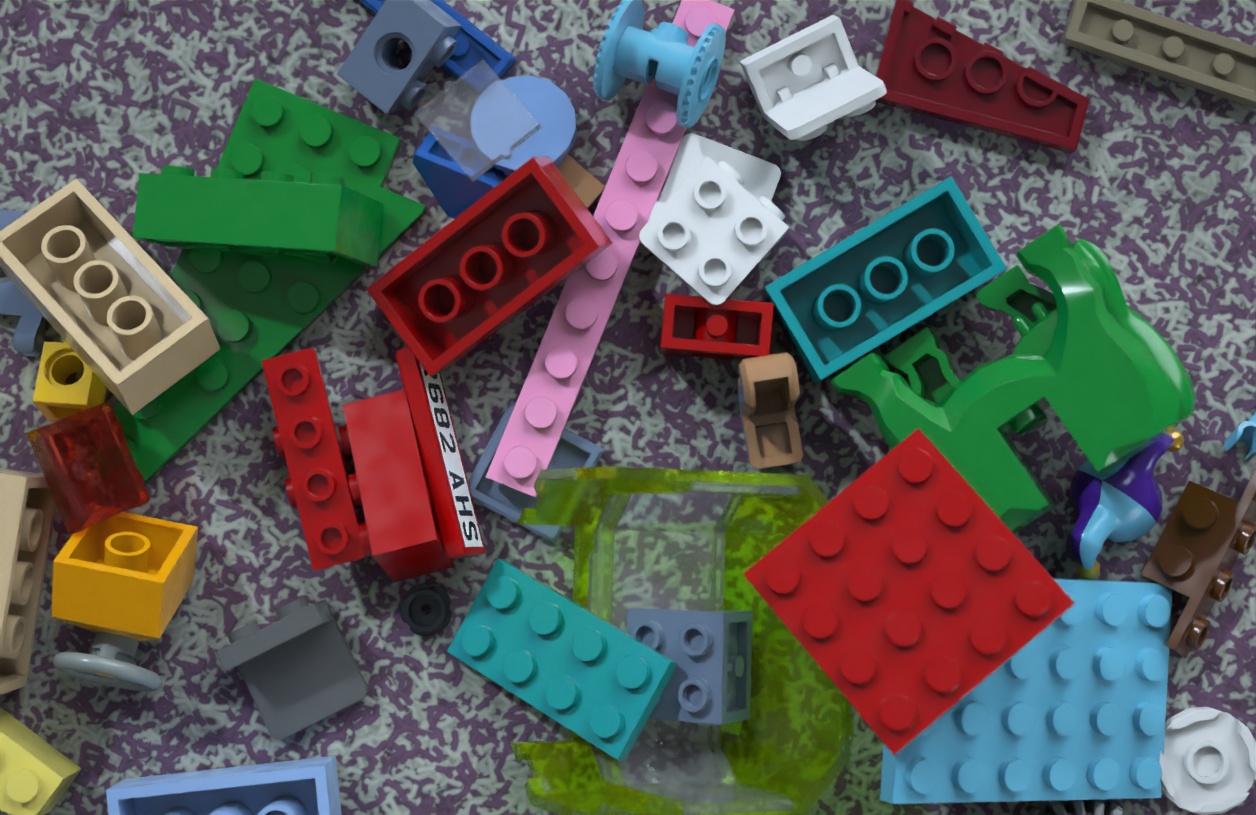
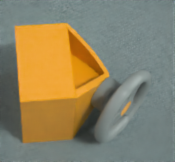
(125, 587)

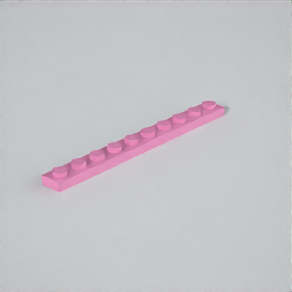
(595, 287)

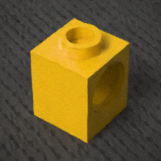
(62, 400)

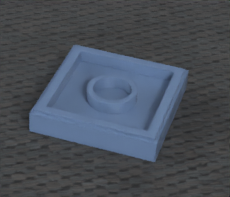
(570, 453)

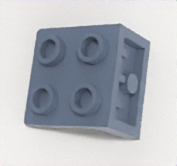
(711, 657)

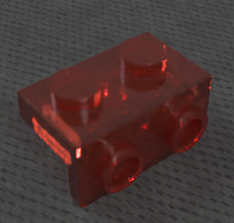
(88, 467)

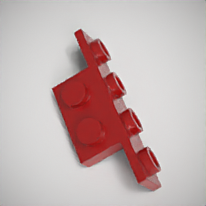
(313, 458)

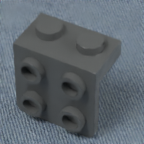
(296, 667)

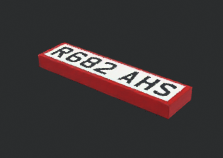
(441, 459)

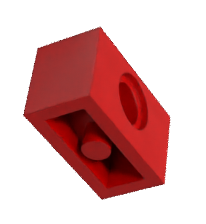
(722, 331)

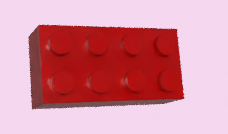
(489, 265)

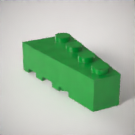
(258, 214)

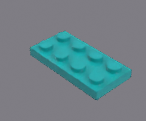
(562, 659)

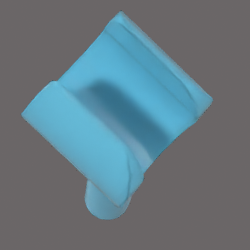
(1246, 432)

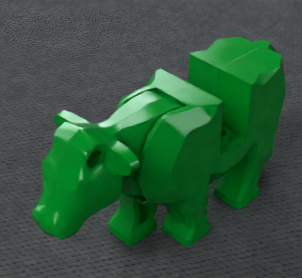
(1077, 352)

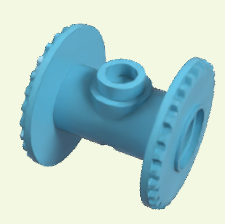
(661, 56)

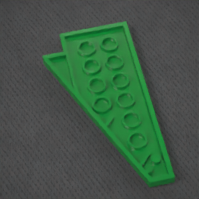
(258, 300)

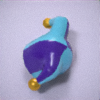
(1116, 505)

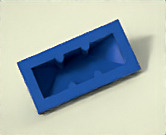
(448, 181)

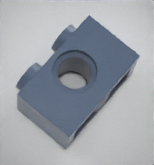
(373, 61)

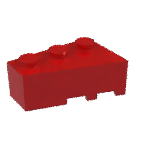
(391, 487)

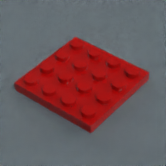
(907, 590)

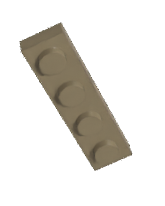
(1164, 48)

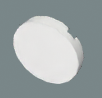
(1191, 753)

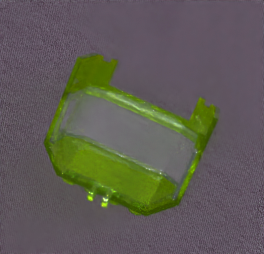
(684, 546)

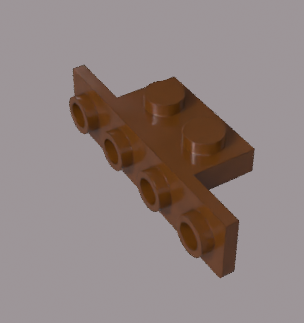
(1198, 554)

